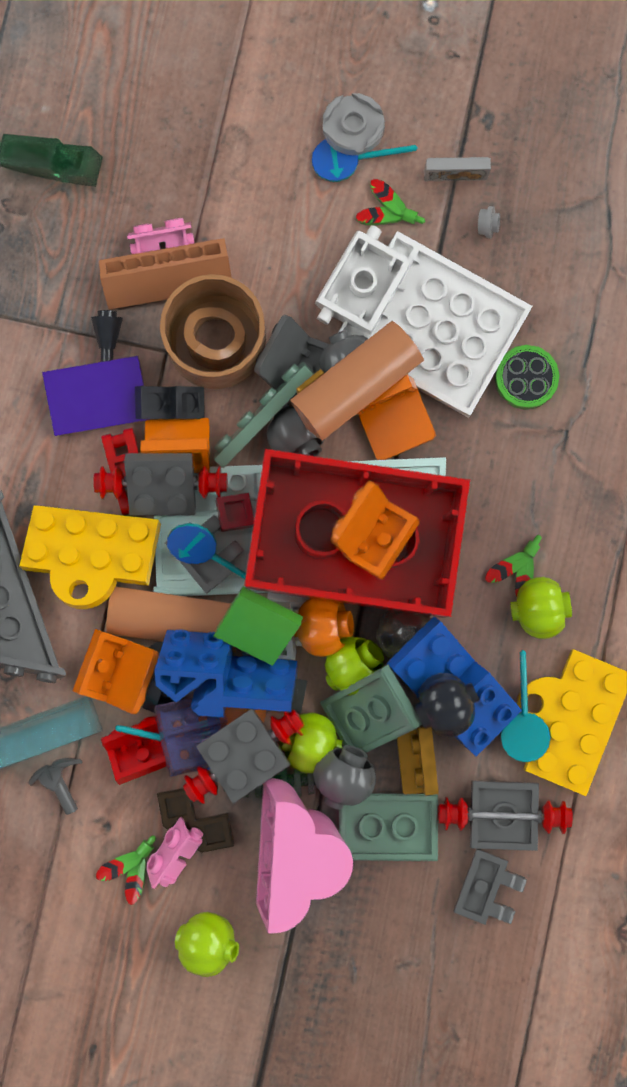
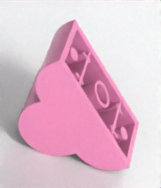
(298, 857)

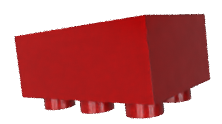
(295, 523)

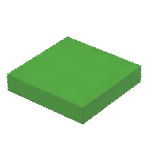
(258, 626)

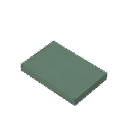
(372, 714)
(392, 827)

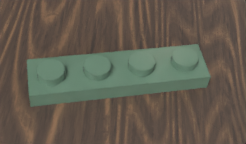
(252, 423)

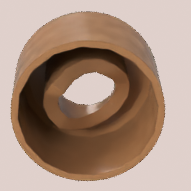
(208, 299)

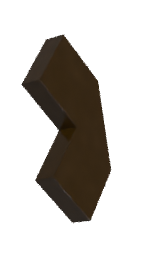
(215, 829)

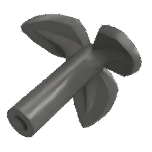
(52, 779)

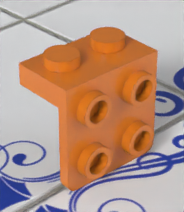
(397, 420)
(373, 531)
(116, 671)

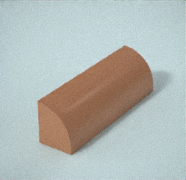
(157, 273)
(357, 380)
(152, 613)

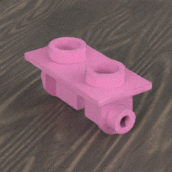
(172, 234)
(165, 865)

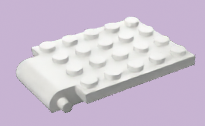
(445, 309)

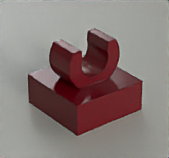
(235, 512)

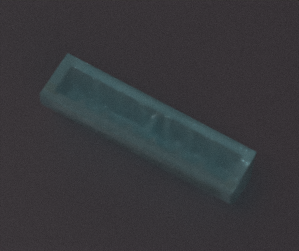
(48, 730)

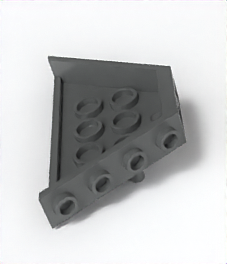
(22, 630)

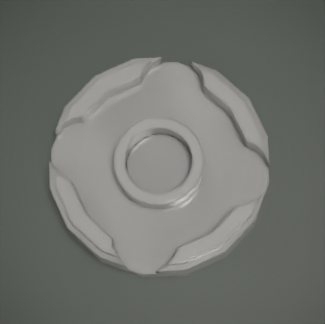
(353, 124)

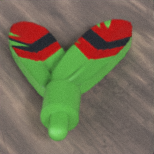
(393, 210)
(519, 562)
(134, 864)

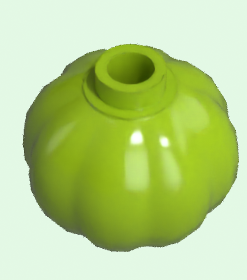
(541, 607)
(352, 663)
(317, 740)
(206, 944)

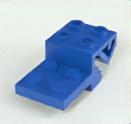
(438, 651)
(220, 679)

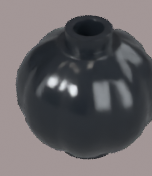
(446, 704)

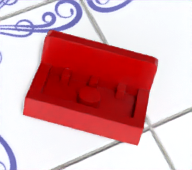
(134, 755)

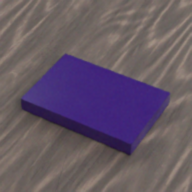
(93, 395)

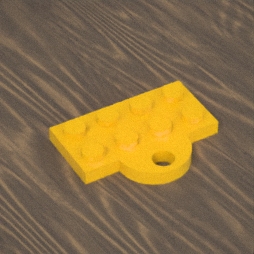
(89, 550)
(579, 717)

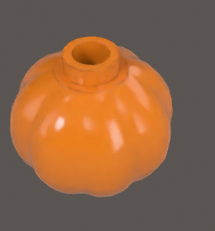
(324, 626)

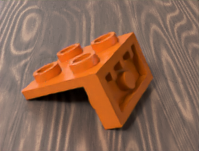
(179, 437)

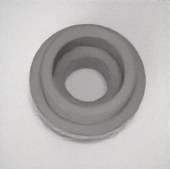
(488, 222)

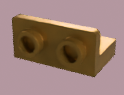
(418, 762)

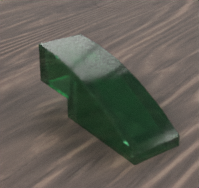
(50, 159)

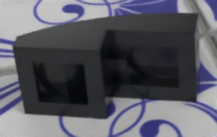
(169, 402)

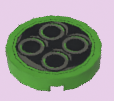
(527, 377)

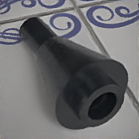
(107, 330)

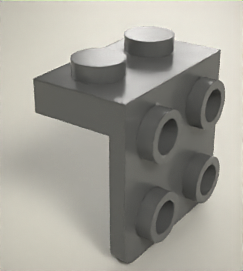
(285, 347)

